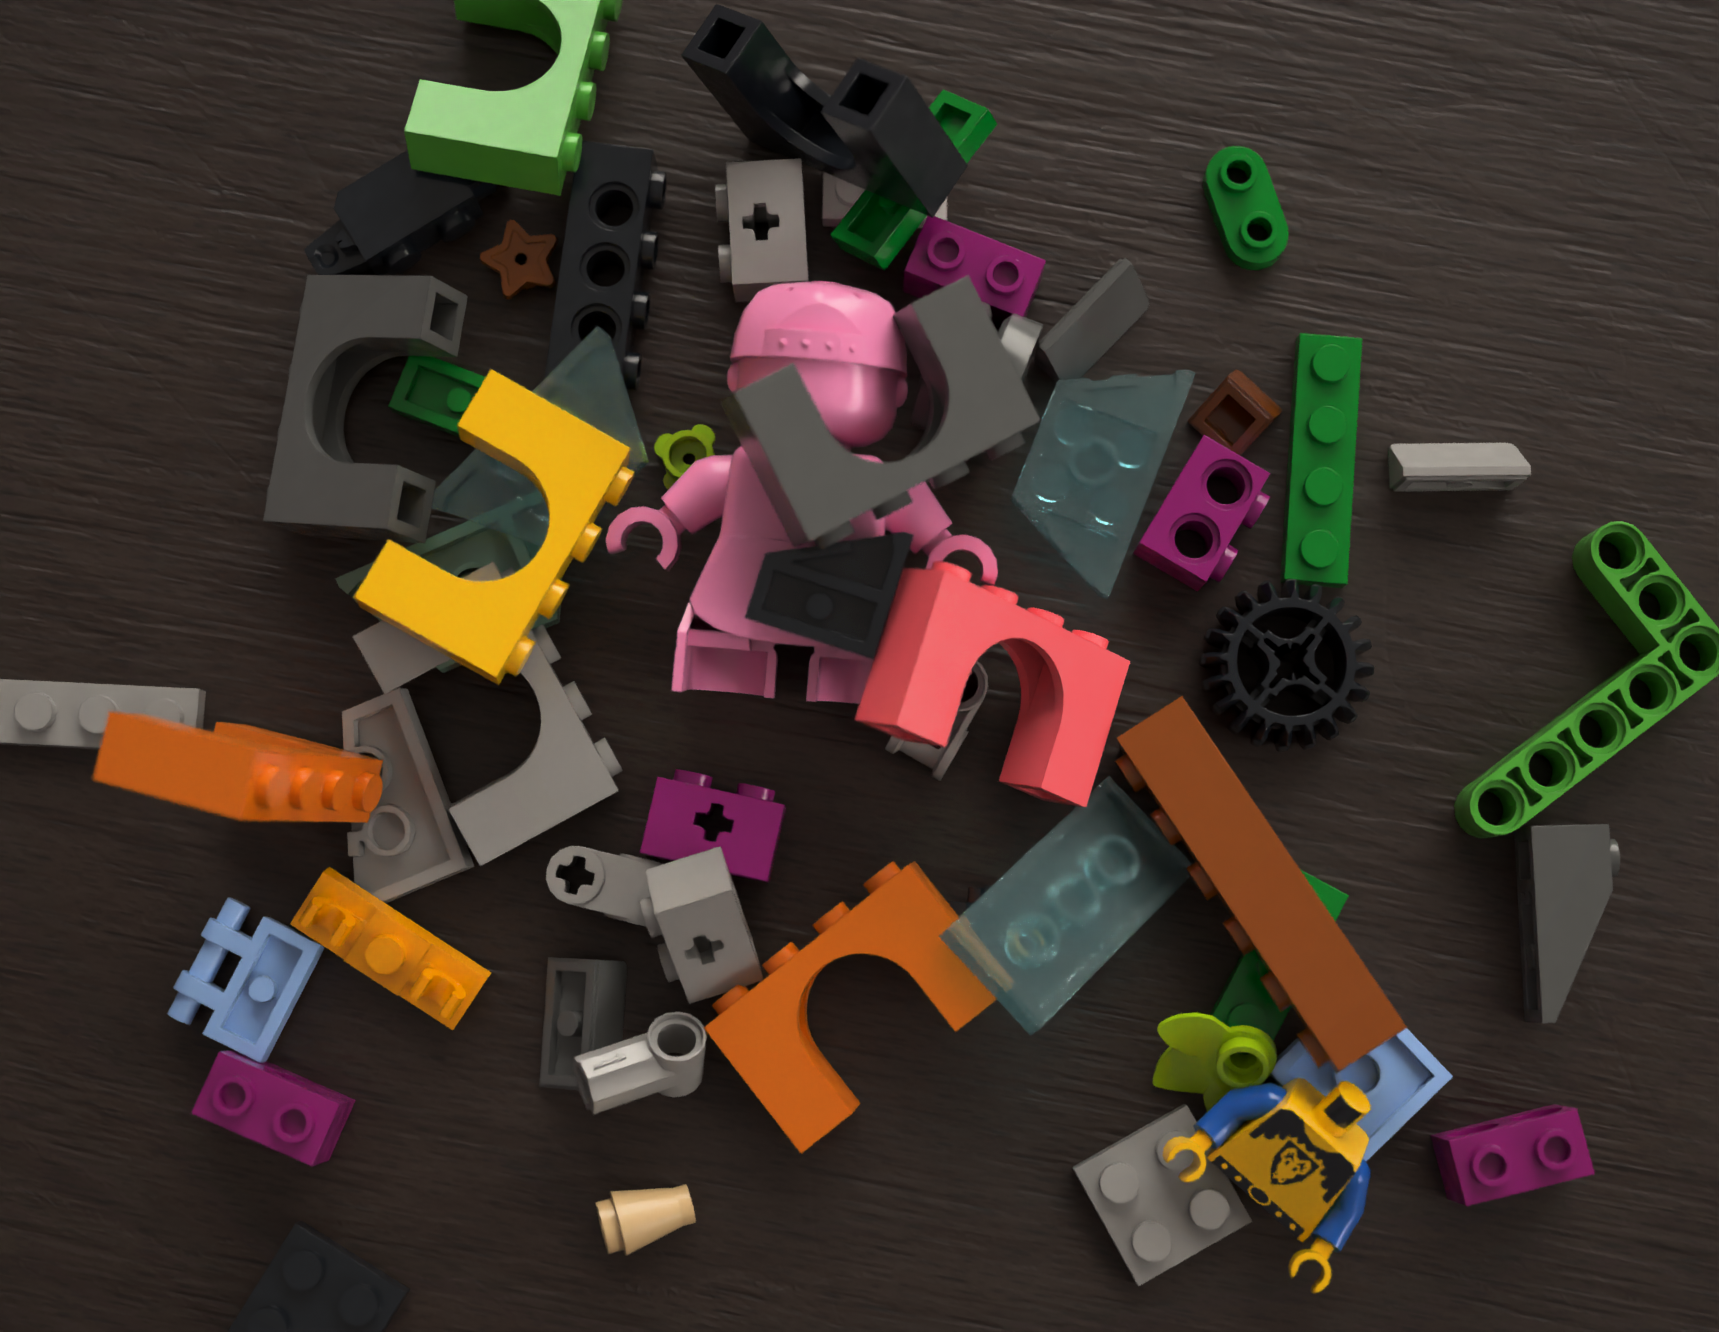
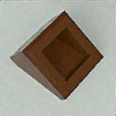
(1235, 413)

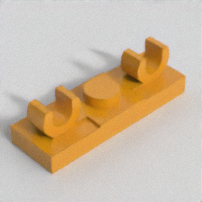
(390, 948)

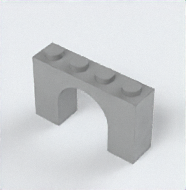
(557, 777)

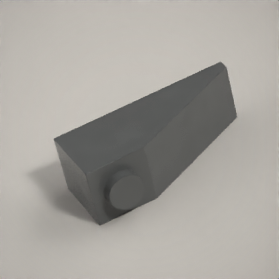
(1561, 896)

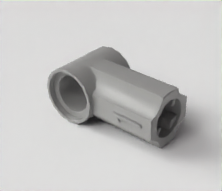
(642, 1064)

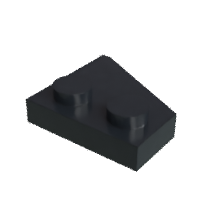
(832, 592)

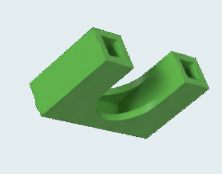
(521, 134)

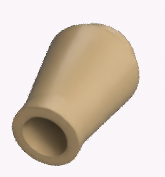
(643, 1216)

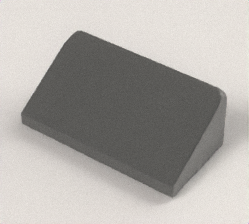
(1093, 324)
(580, 1014)

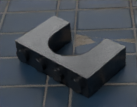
(866, 133)

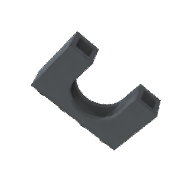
(340, 336)
(973, 408)

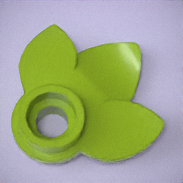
(1206, 1057)

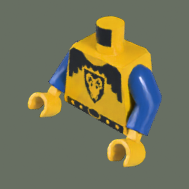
(1292, 1156)

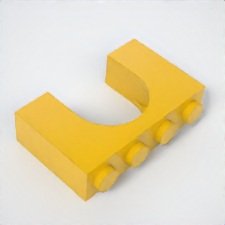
(490, 620)

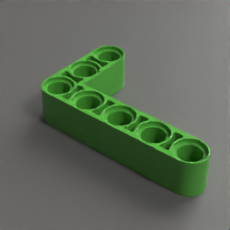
(1610, 701)

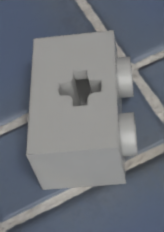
(759, 194)
(701, 925)

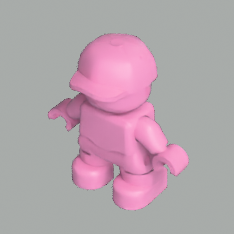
(857, 378)

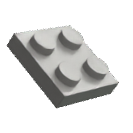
(1146, 1205)

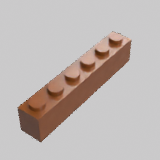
(1260, 887)

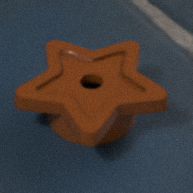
(526, 276)

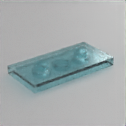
(1067, 905)

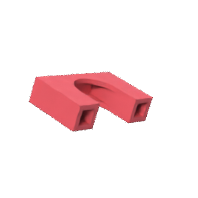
(1065, 677)

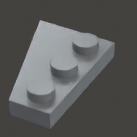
(410, 831)

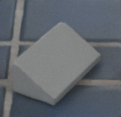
(1456, 467)

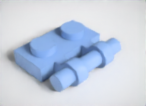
(261, 990)

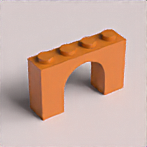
(238, 770)
(768, 1027)

